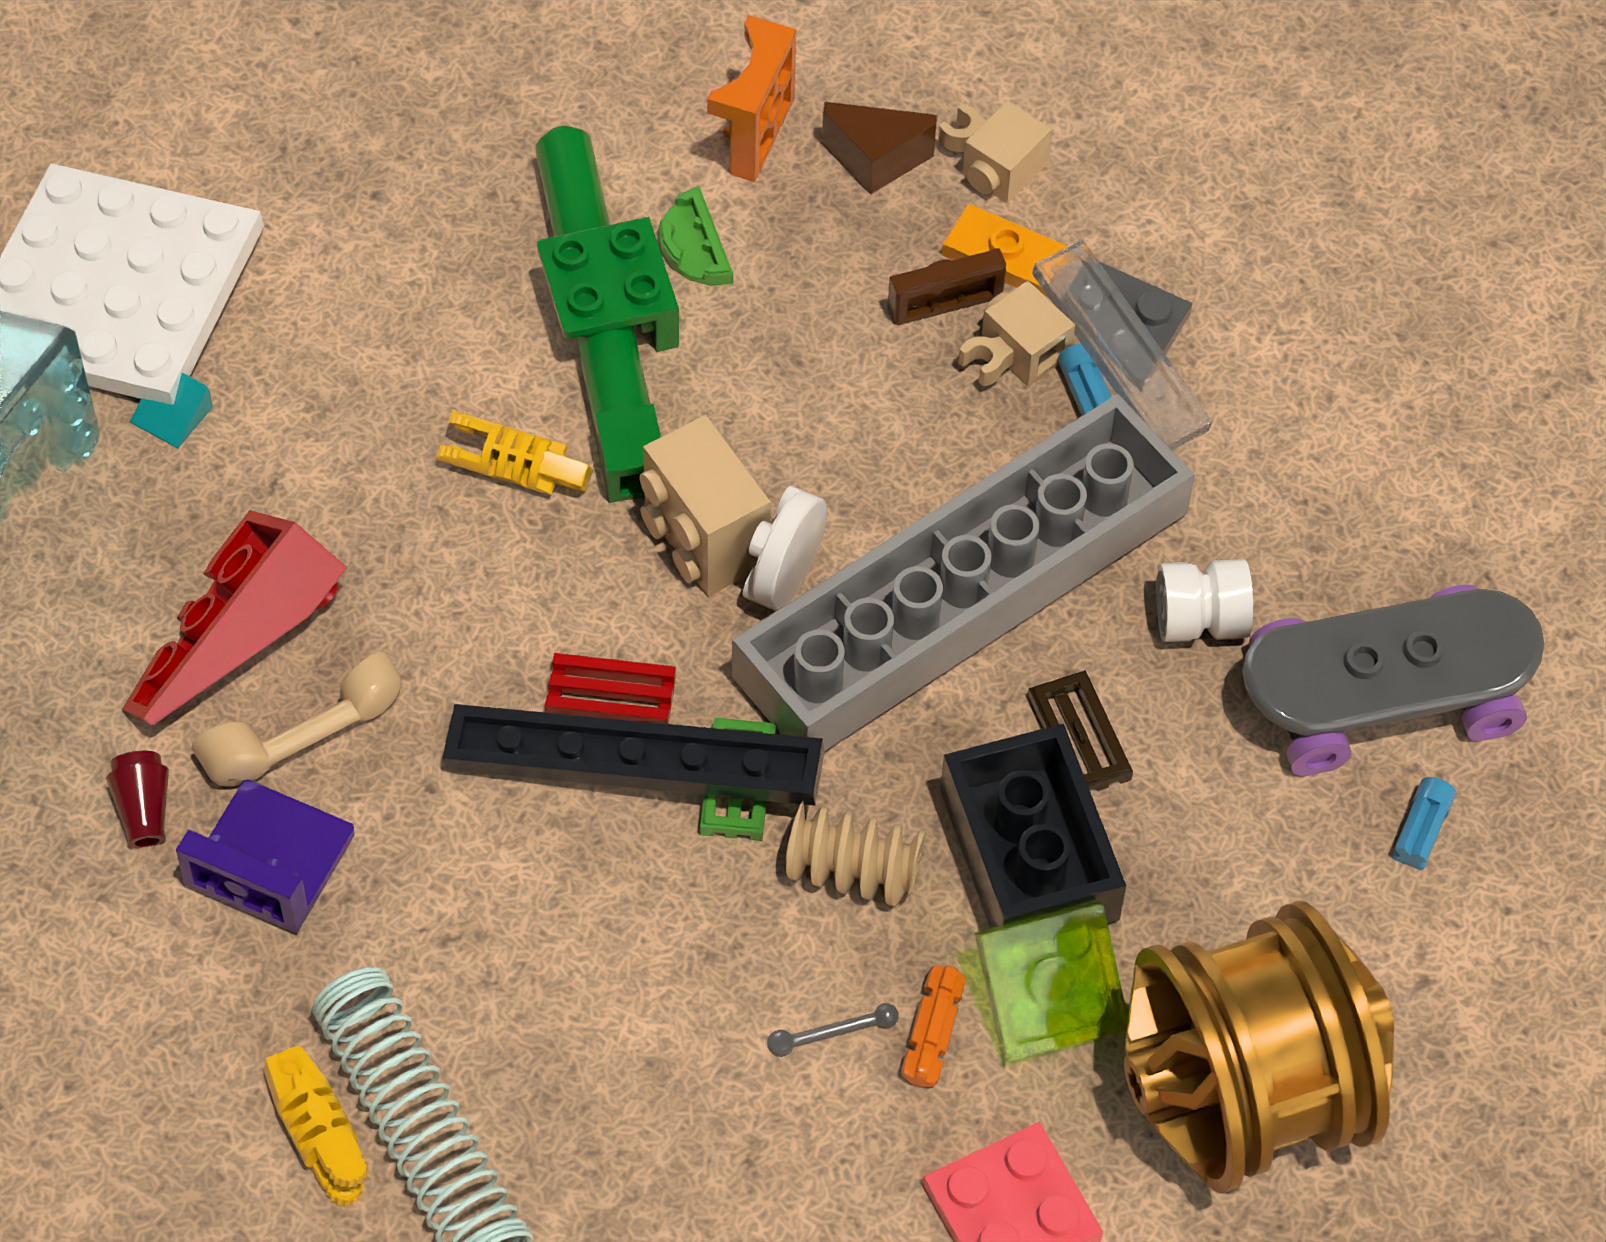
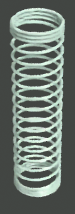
(366, 979)

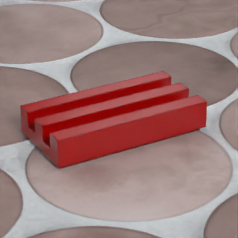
(616, 670)

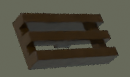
(1097, 777)

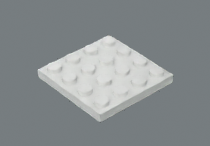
(128, 272)

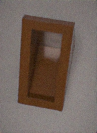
(877, 142)

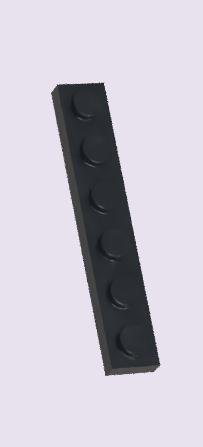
(634, 754)

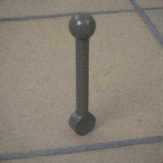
(782, 1042)

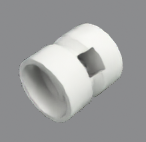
(1211, 600)

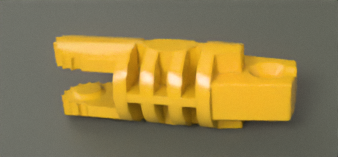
(516, 456)
(317, 1124)

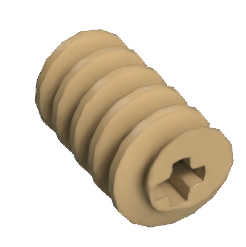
(853, 855)

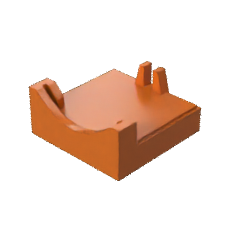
(758, 97)

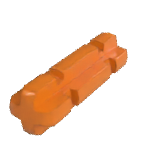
(933, 1026)

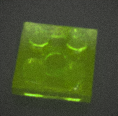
(1052, 981)

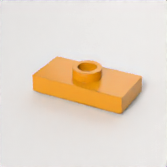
(983, 231)

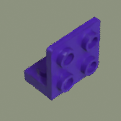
(266, 855)

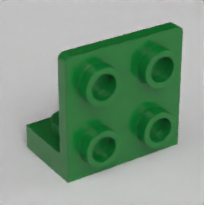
(611, 281)

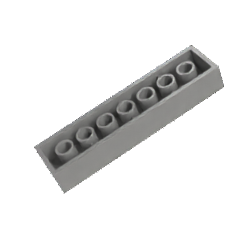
(962, 575)

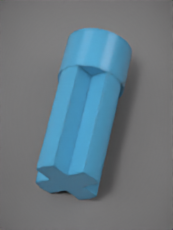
(1083, 378)
(1424, 822)

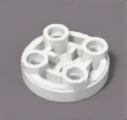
(785, 548)

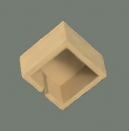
(702, 504)

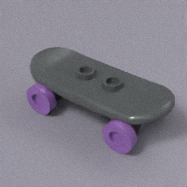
(1394, 667)

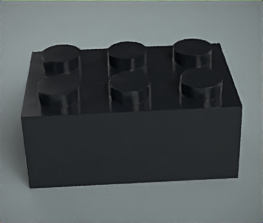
(1030, 828)

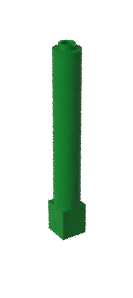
(609, 358)

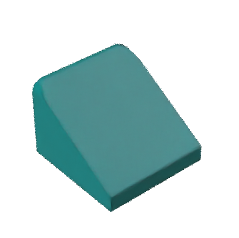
(175, 421)

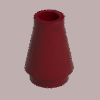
(140, 794)

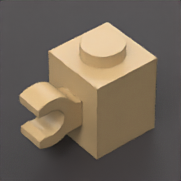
(999, 152)
(1020, 334)

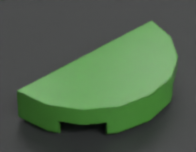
(692, 241)

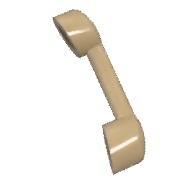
(236, 754)

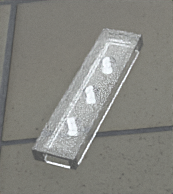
(1121, 344)

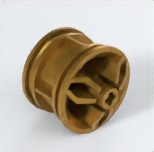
(1259, 1046)

